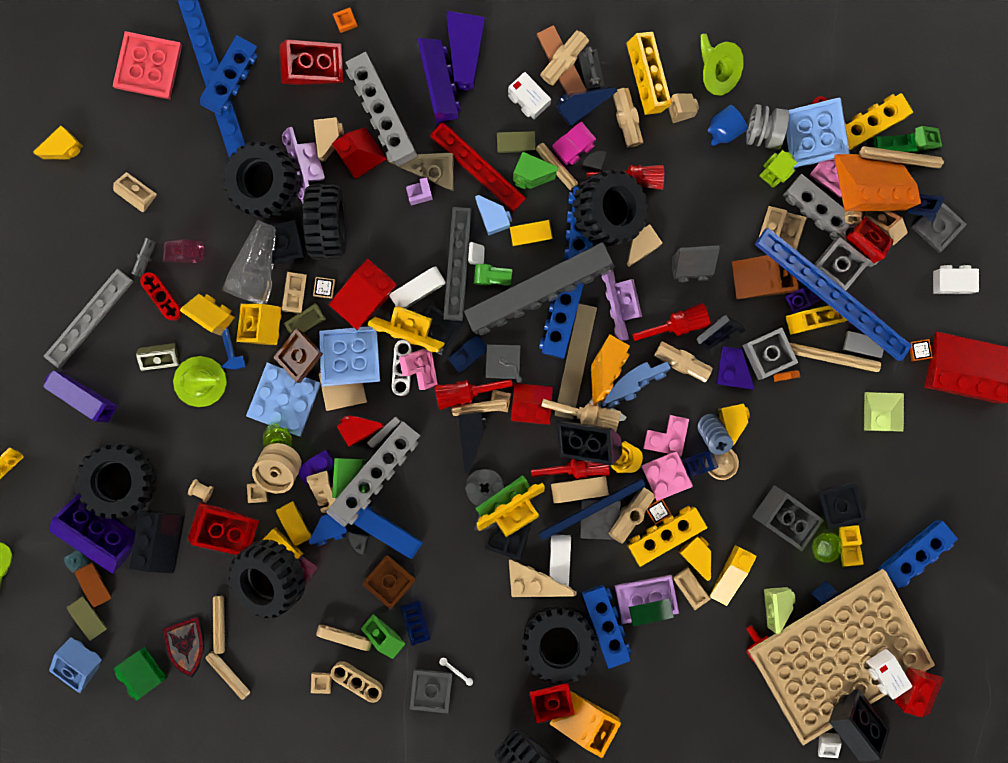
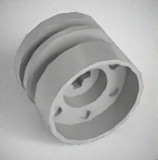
(767, 127)

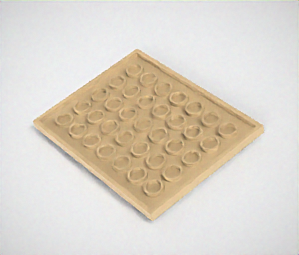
(826, 653)

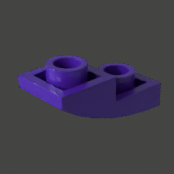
(802, 299)

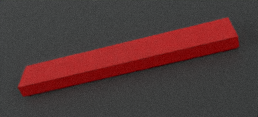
(478, 167)

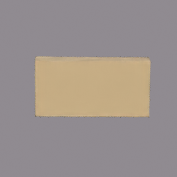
(691, 588)

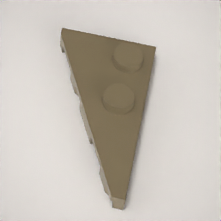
(436, 167)

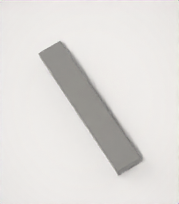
(88, 318)

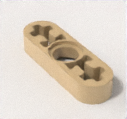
(343, 637)

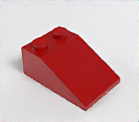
(310, 62)
(363, 294)
(222, 529)

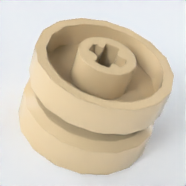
(276, 468)

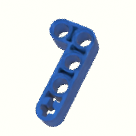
(387, 532)

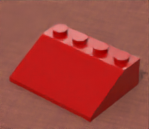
(968, 368)

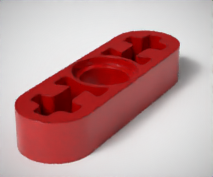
(153, 295)

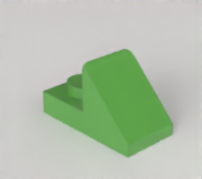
(927, 138)

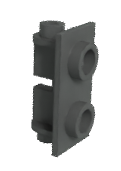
(591, 68)

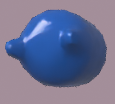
(727, 125)

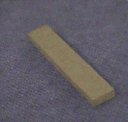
(576, 358)

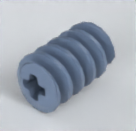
(714, 434)

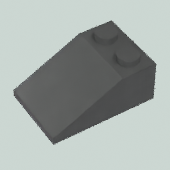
(694, 263)
(788, 518)

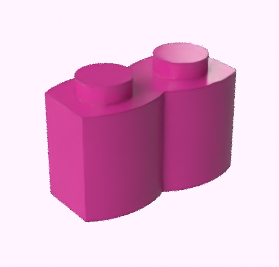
(574, 143)

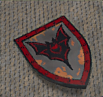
(185, 645)

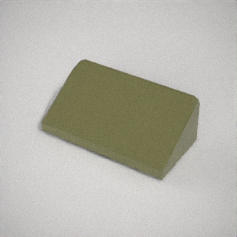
(157, 357)

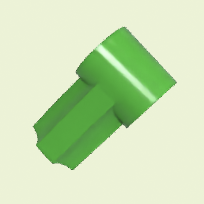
(489, 275)

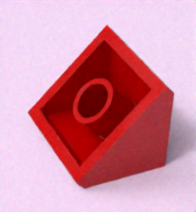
(870, 240)

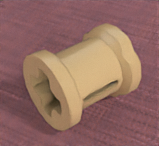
(200, 490)

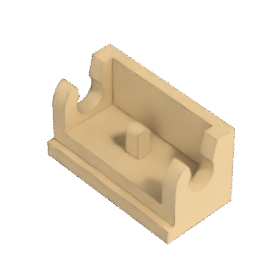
(293, 292)
(322, 489)

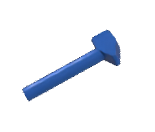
(233, 361)

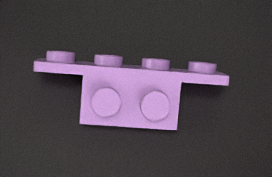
(306, 158)
(623, 303)

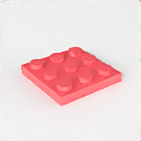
(147, 65)

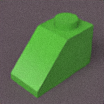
(382, 637)

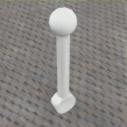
(443, 661)

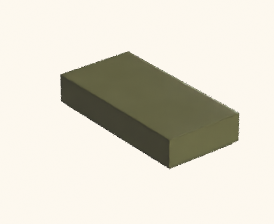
(516, 142)
(306, 319)

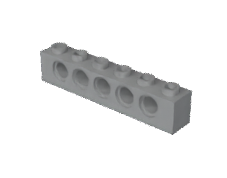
(363, 65)
(809, 209)
(339, 509)

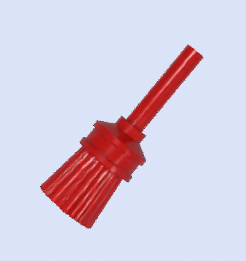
(647, 176)
(680, 323)
(464, 392)
(576, 467)

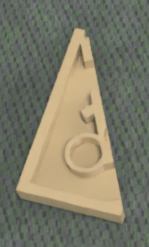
(530, 583)

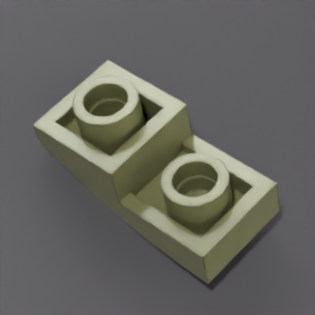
(86, 618)

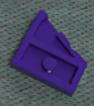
(733, 369)

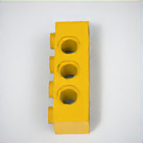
(648, 73)
(898, 109)
(694, 526)

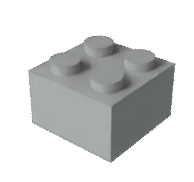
(842, 263)
(770, 354)

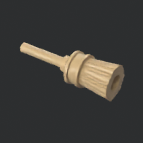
(589, 414)

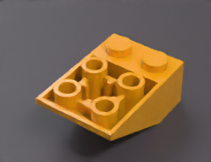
(607, 367)
(589, 726)

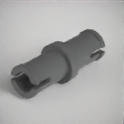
(143, 257)

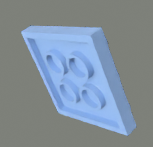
(817, 132)
(349, 356)
(283, 400)

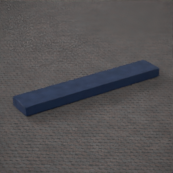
(591, 509)

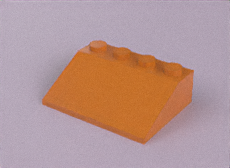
(875, 184)

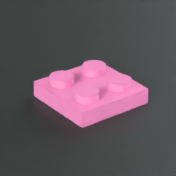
(667, 475)

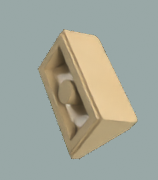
(134, 192)

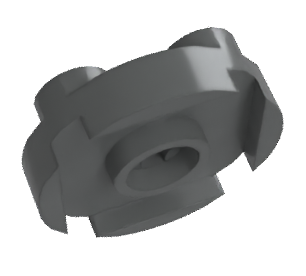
(483, 476)

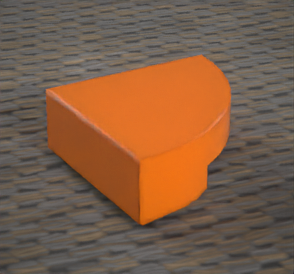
(786, 375)

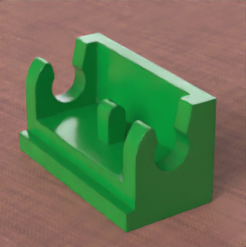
(901, 143)

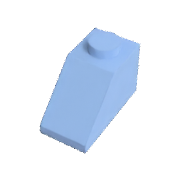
(493, 215)

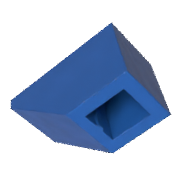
(326, 529)

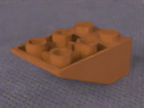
(761, 277)

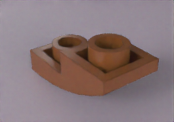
(92, 584)

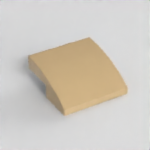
(785, 225)
(343, 395)

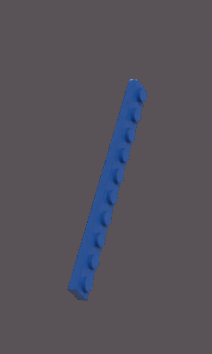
(208, 64)
(833, 294)

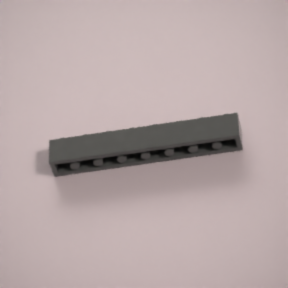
(539, 289)

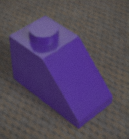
(317, 464)

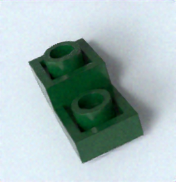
(651, 612)

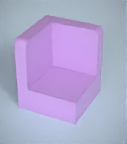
(419, 192)

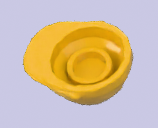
(630, 459)

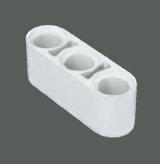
(418, 288)
(397, 377)
(560, 558)

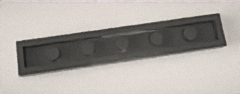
(457, 264)

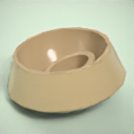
(727, 465)

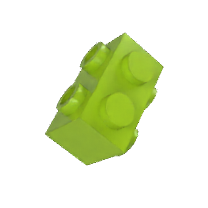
(778, 168)

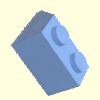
(75, 664)

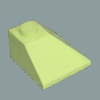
(884, 411)
(778, 607)

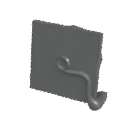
(503, 362)

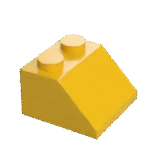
(208, 314)
(259, 324)

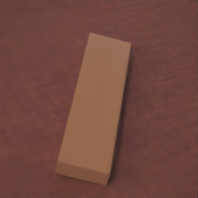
(551, 42)

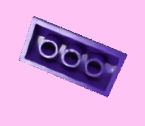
(438, 80)
(94, 536)

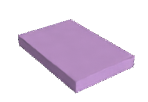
(644, 592)

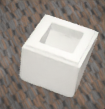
(476, 253)
(829, 745)

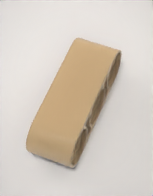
(579, 489)
(362, 690)

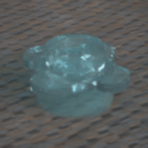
(69, 561)

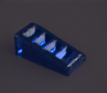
(710, 459)
(415, 640)

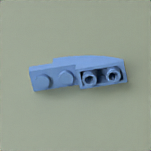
(631, 383)

